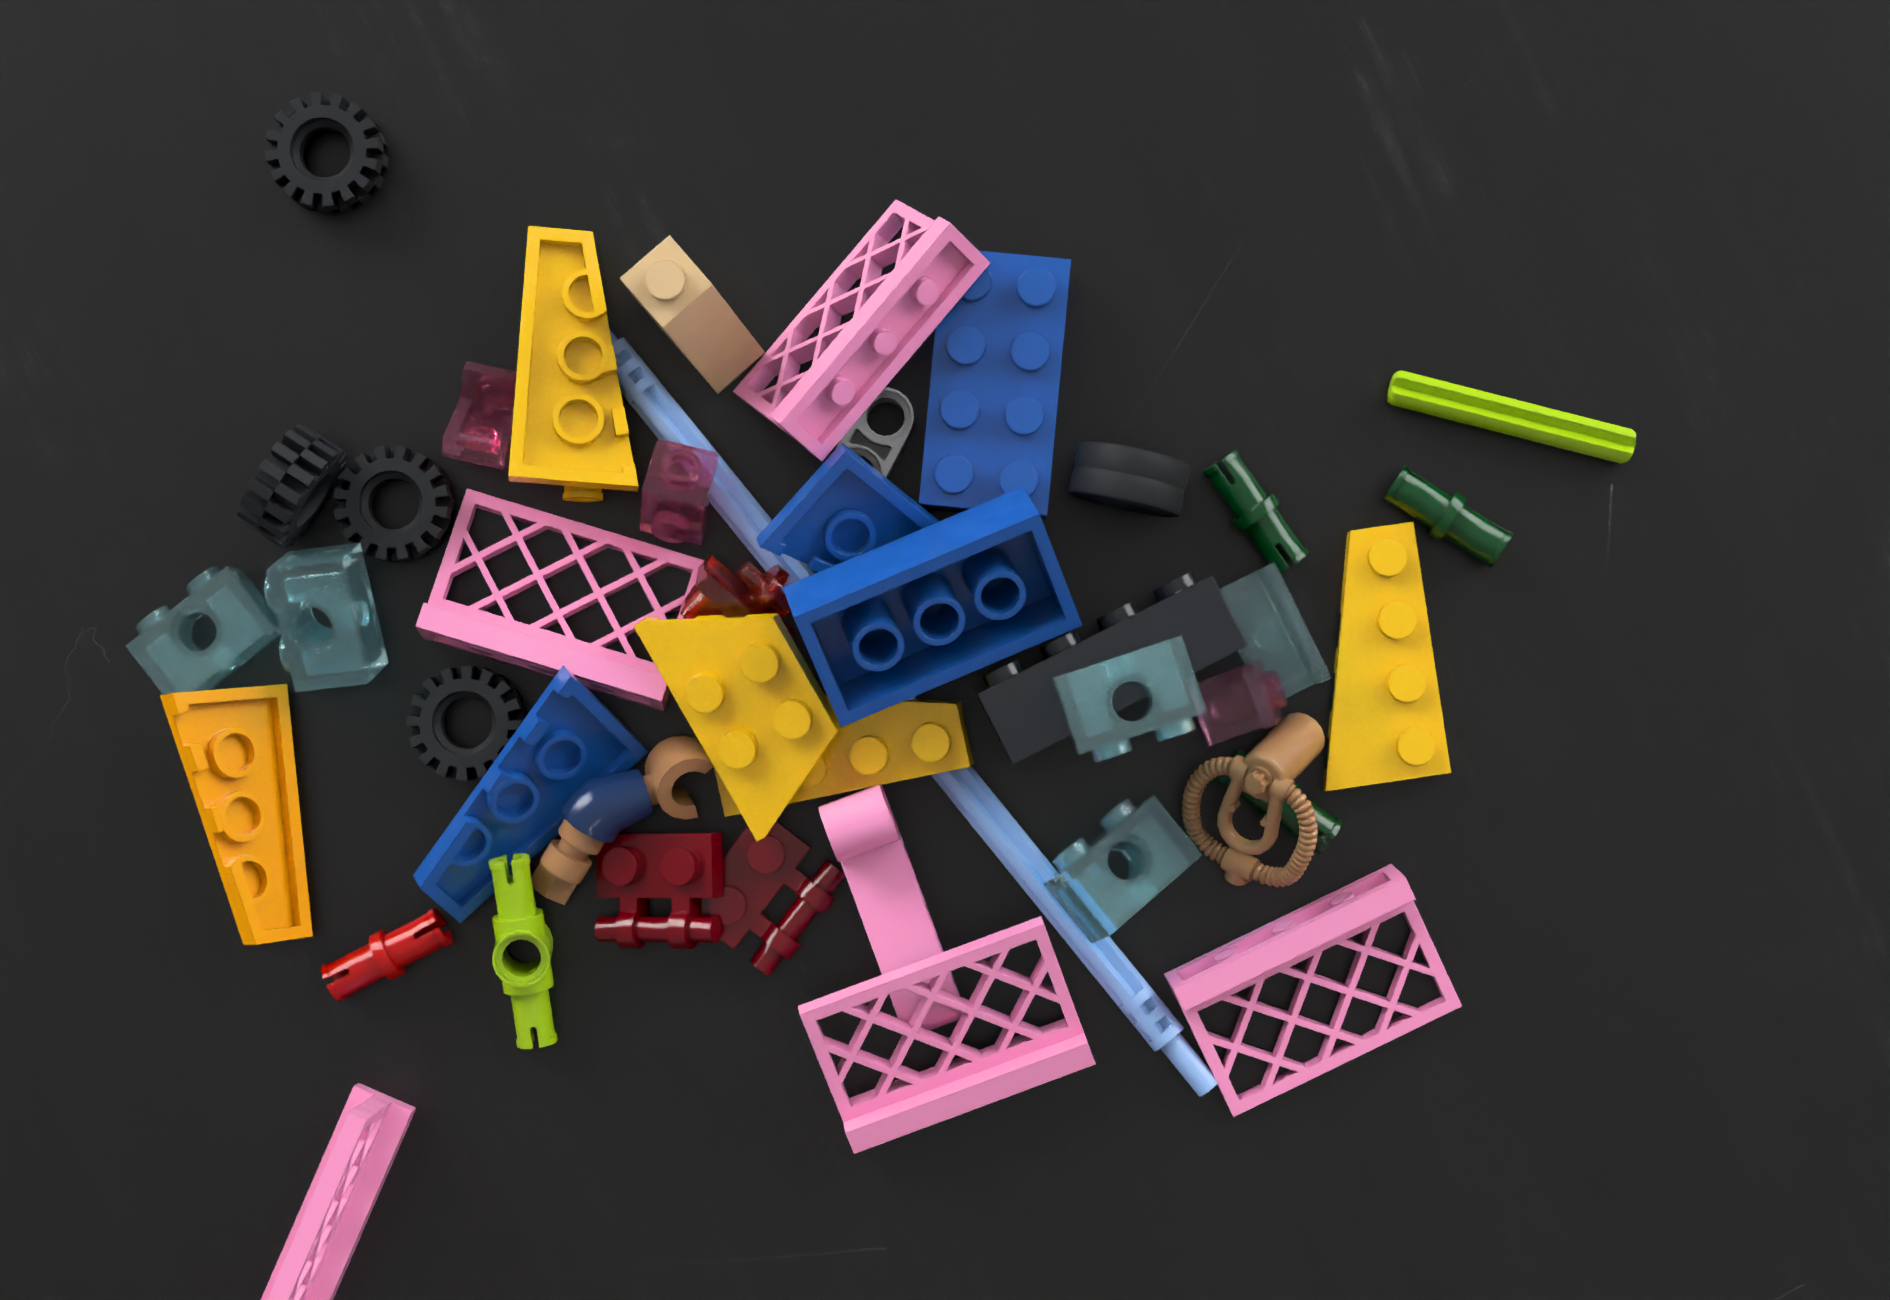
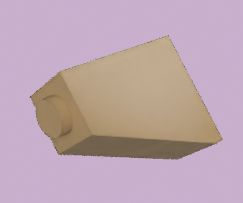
(692, 314)

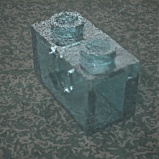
(338, 585)
(242, 628)
(1163, 673)
(1155, 855)

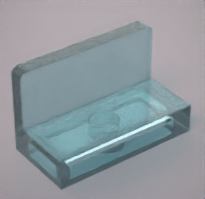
(1275, 629)

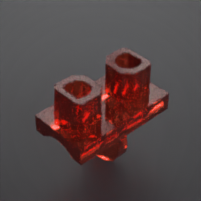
(724, 594)

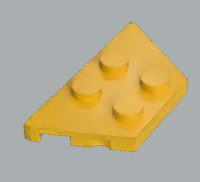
(746, 703)

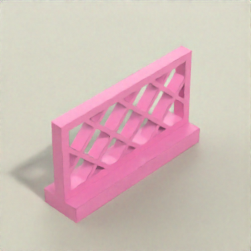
(887, 327)
(531, 645)
(1300, 937)
(959, 1083)
(340, 1197)

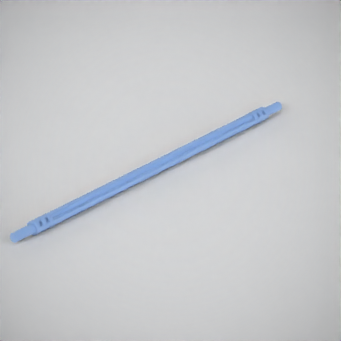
(962, 785)

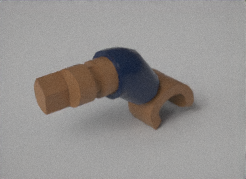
(612, 804)

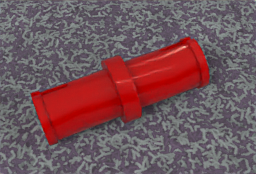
(387, 954)

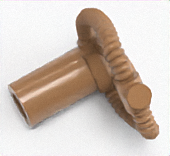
(1267, 775)

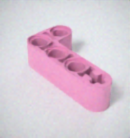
(886, 893)

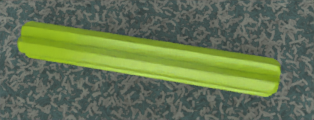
(1511, 417)

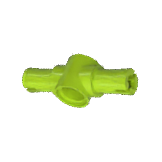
(522, 920)

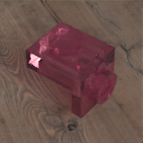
(483, 417)
(677, 492)
(1240, 701)

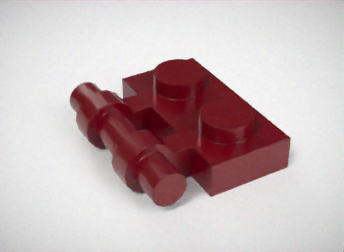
(660, 867)
(751, 880)

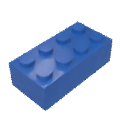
(996, 386)
(932, 606)

